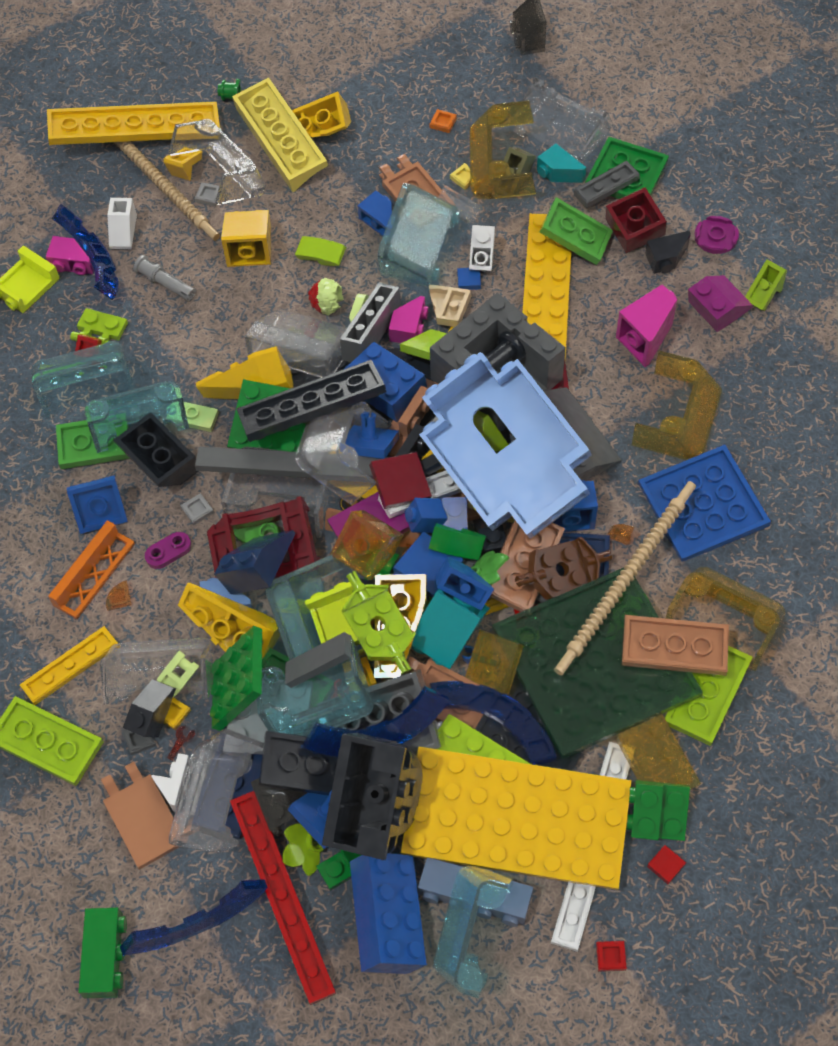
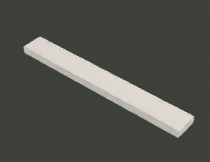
(579, 896)

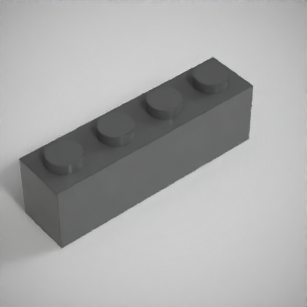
(370, 321)

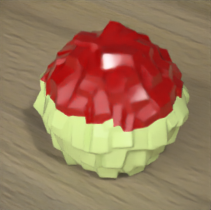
(325, 296)

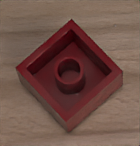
(635, 220)

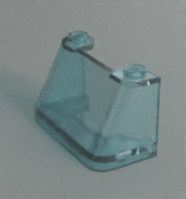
(416, 236)
(129, 407)
(327, 698)
(470, 890)

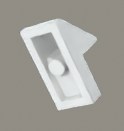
(172, 787)

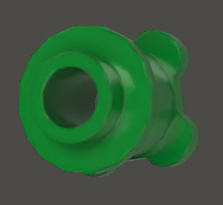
(228, 89)

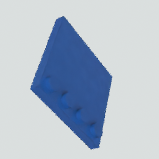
(716, 511)

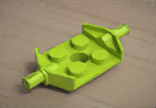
(372, 603)

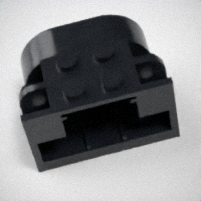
(372, 795)

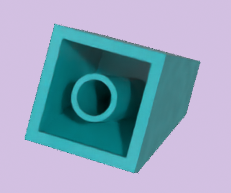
(446, 628)

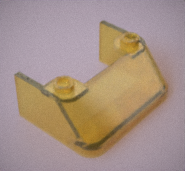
(492, 178)
(686, 435)
(766, 612)

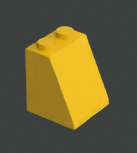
(247, 238)

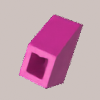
(68, 256)
(407, 320)

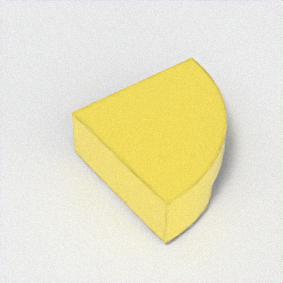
(461, 176)

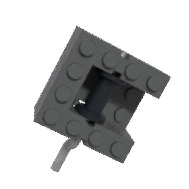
(502, 336)

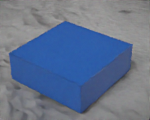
(468, 279)

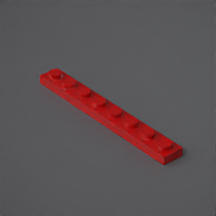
(283, 899)

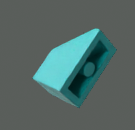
(560, 166)

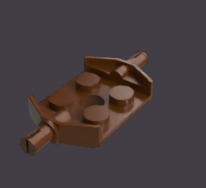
(576, 557)

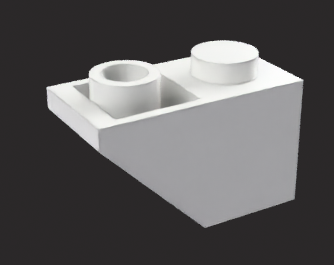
(121, 223)
(482, 248)

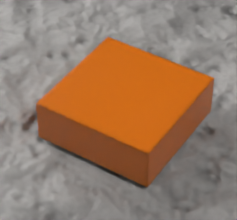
(443, 121)

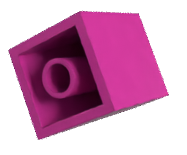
(646, 323)

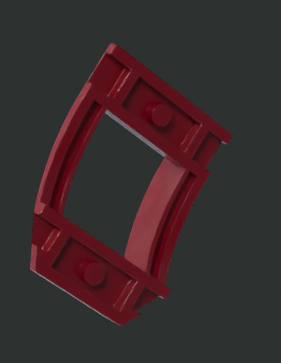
(294, 517)

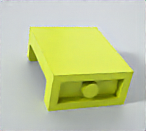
(27, 280)
(327, 612)

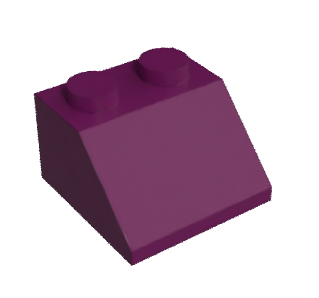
(718, 301)

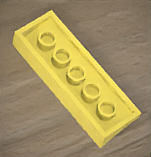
(279, 133)

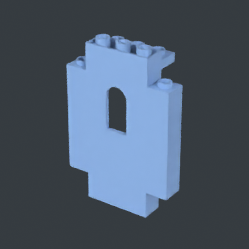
(530, 475)

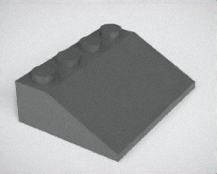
(602, 453)
(390, 700)

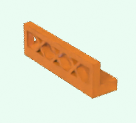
(85, 564)

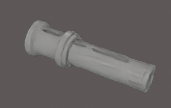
(156, 274)

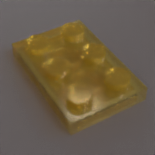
(656, 754)

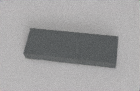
(606, 184)
(318, 660)

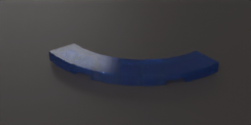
(102, 263)
(503, 710)
(412, 721)
(231, 904)

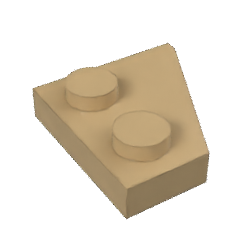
(449, 304)

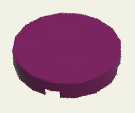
(716, 235)

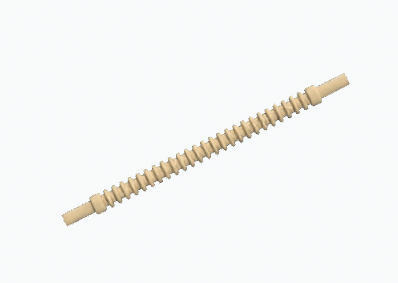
(167, 188)
(575, 647)

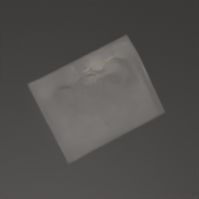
(303, 341)

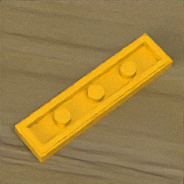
(68, 665)

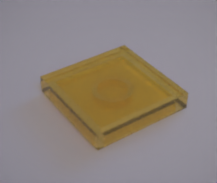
(494, 661)

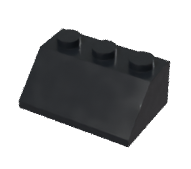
(157, 452)

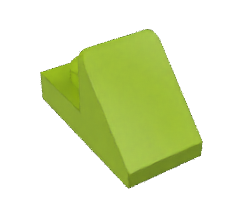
(765, 285)

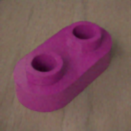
(169, 551)

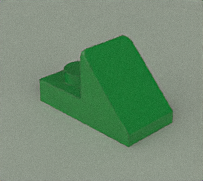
(337, 868)

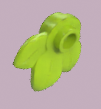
(301, 849)

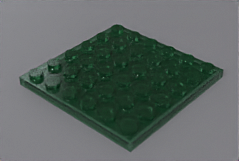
(596, 692)

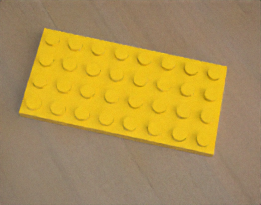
(519, 818)

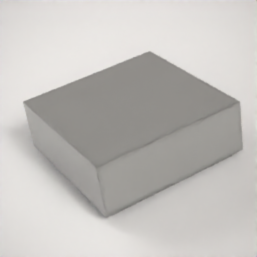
(207, 194)
(197, 509)

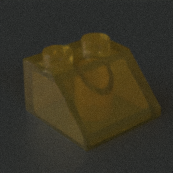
(366, 543)

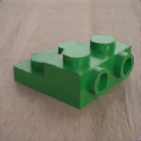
(658, 810)

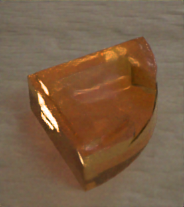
(621, 533)
(118, 597)

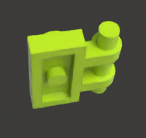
(101, 324)

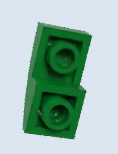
(457, 543)

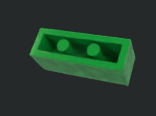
(102, 953)

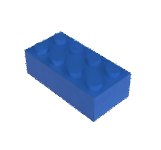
(387, 914)

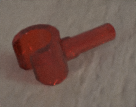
(180, 740)

